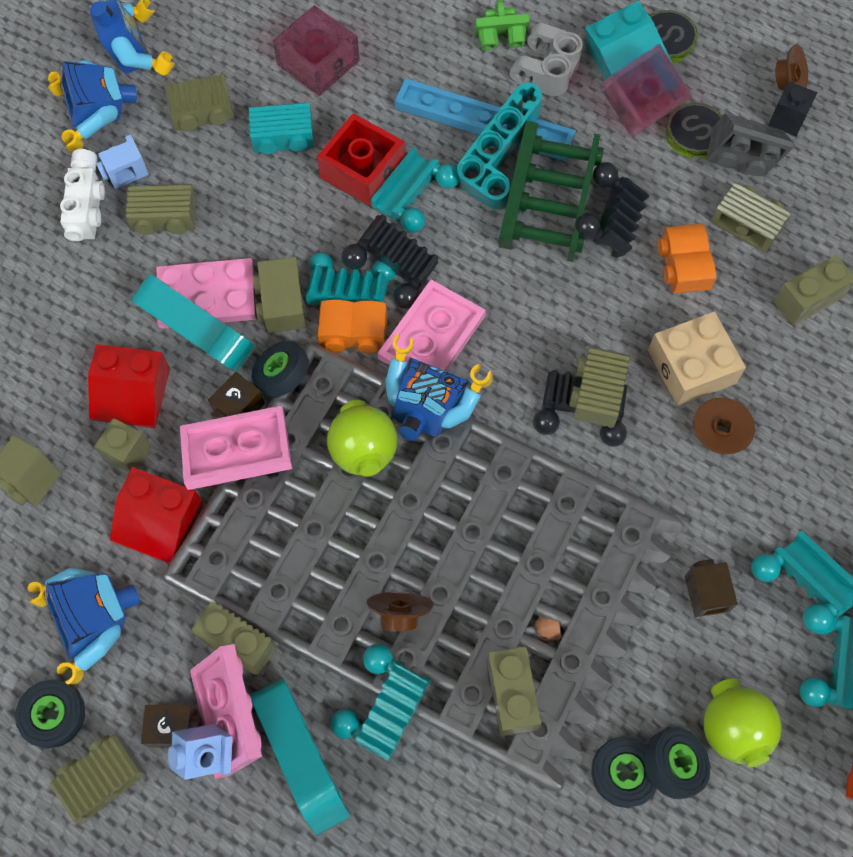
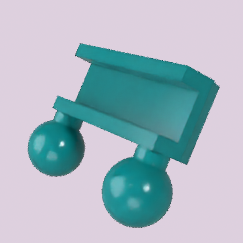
(406, 184)
(328, 285)
(815, 572)
(816, 691)
(392, 708)

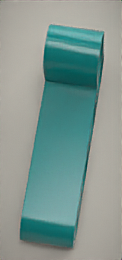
(504, 140)
(193, 323)
(299, 757)

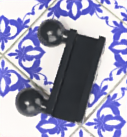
(619, 214)
(395, 251)
(558, 396)

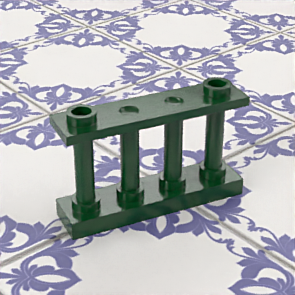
(527, 172)

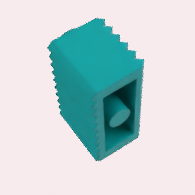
(281, 128)

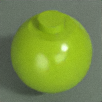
(361, 439)
(741, 723)

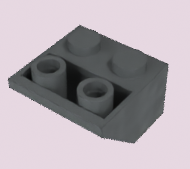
(747, 145)

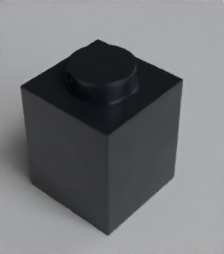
(792, 108)

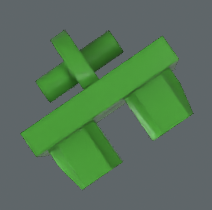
(501, 22)

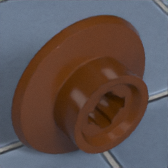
(792, 69)
(721, 413)
(399, 609)

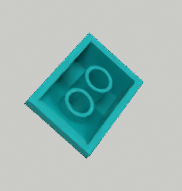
(621, 38)

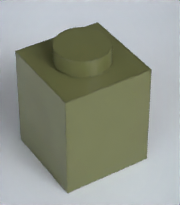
(122, 446)

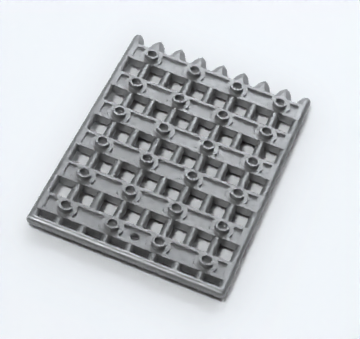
(586, 633)

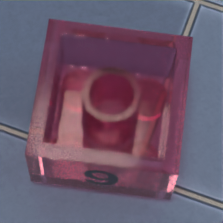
(316, 50)
(645, 90)

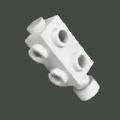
(82, 197)

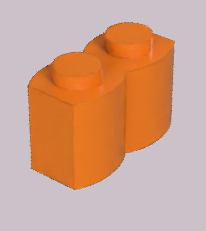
(687, 258)
(352, 325)

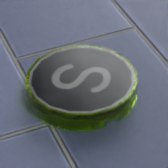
(676, 32)
(691, 128)

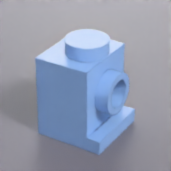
(122, 163)
(200, 752)

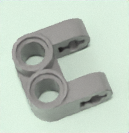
(561, 60)

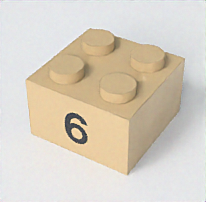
(696, 358)

